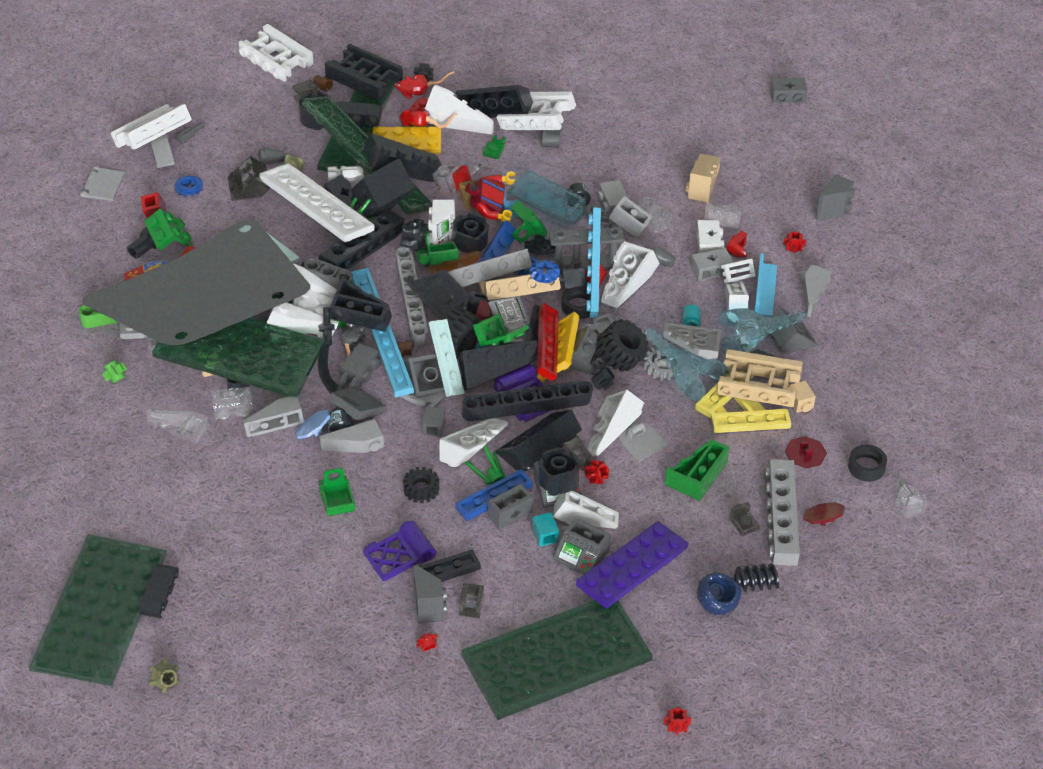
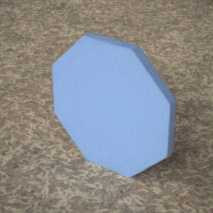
(313, 424)

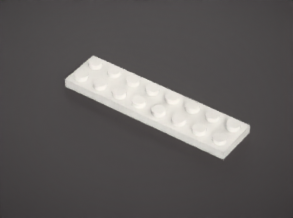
(317, 202)

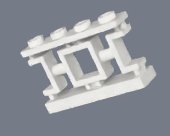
(260, 51)
(549, 116)
(151, 126)

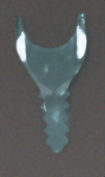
(752, 327)
(687, 366)

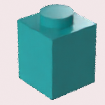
(545, 529)

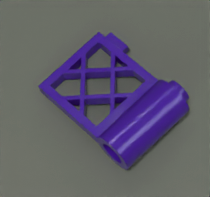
(518, 379)
(414, 545)

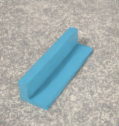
(765, 288)

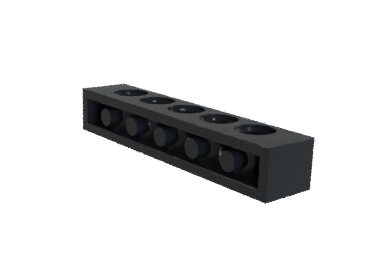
(348, 254)

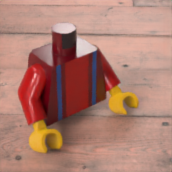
(488, 196)

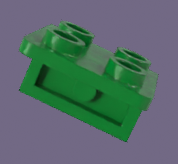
(167, 228)
(493, 330)

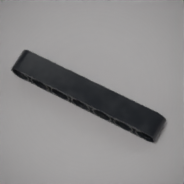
(526, 400)

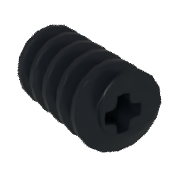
(757, 576)

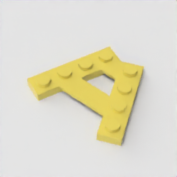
(751, 419)

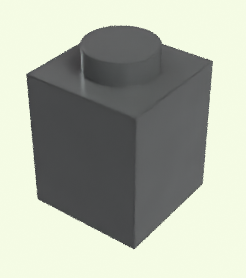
(434, 421)

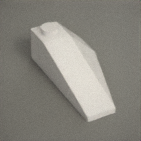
(443, 105)
(630, 271)
(616, 415)
(468, 441)

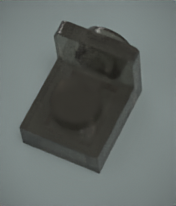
(743, 519)

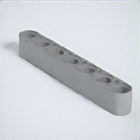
(412, 302)

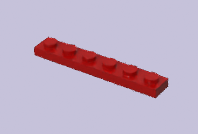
(547, 342)

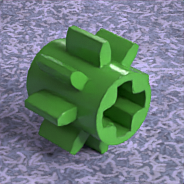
(114, 371)

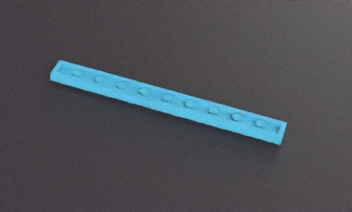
(386, 342)

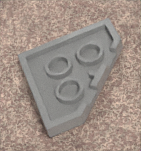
(698, 340)

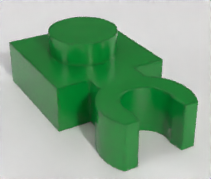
(495, 148)

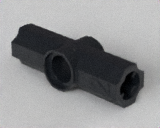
(141, 245)

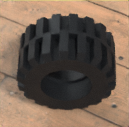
(462, 329)
(622, 345)

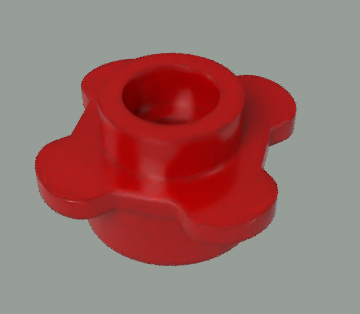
(427, 641)

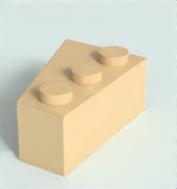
(703, 177)

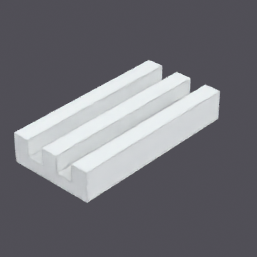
(727, 273)

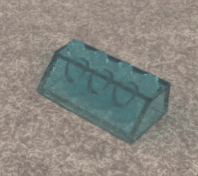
(549, 197)

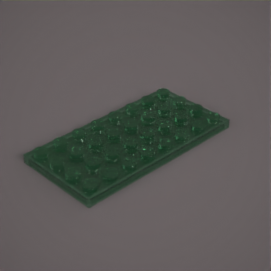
(250, 354)
(97, 611)
(555, 656)

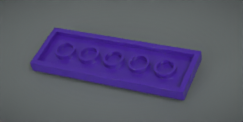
(631, 564)

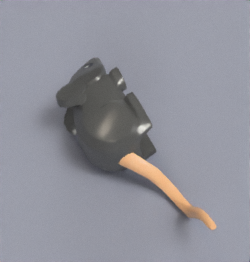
(351, 337)

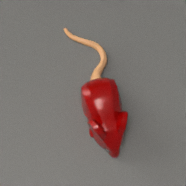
(417, 85)
(420, 118)

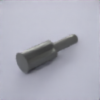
(188, 133)

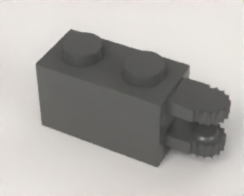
(359, 366)

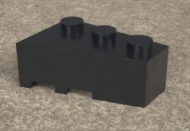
(359, 308)

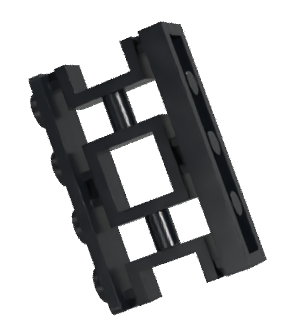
(359, 81)

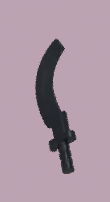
(324, 374)

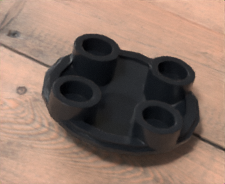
(539, 246)

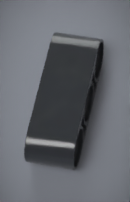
(362, 113)
(158, 590)

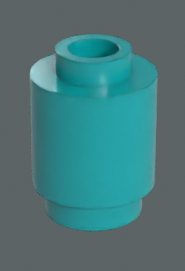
(691, 315)

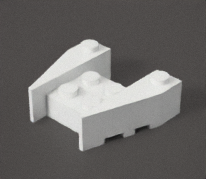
(306, 311)

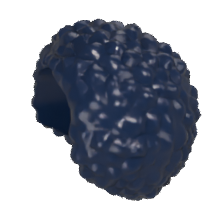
(718, 593)

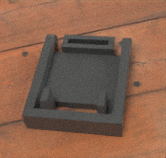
(357, 403)

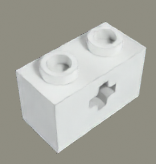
(709, 235)

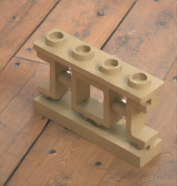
(515, 286)
(764, 367)

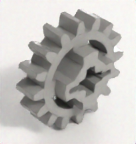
(660, 367)

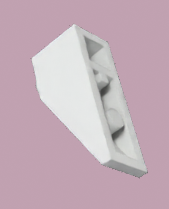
(736, 295)
(575, 505)

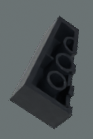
(417, 162)

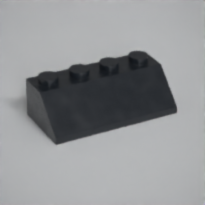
(498, 100)
(542, 436)

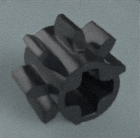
(424, 69)
(602, 378)

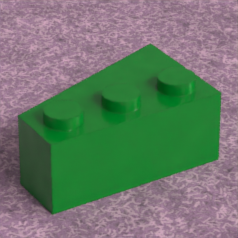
(699, 471)

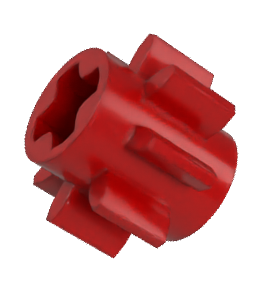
(794, 241)
(596, 472)
(677, 720)

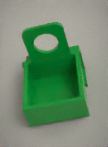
(531, 222)
(436, 253)
(336, 493)

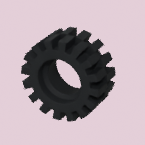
(421, 493)

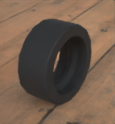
(571, 293)
(863, 473)

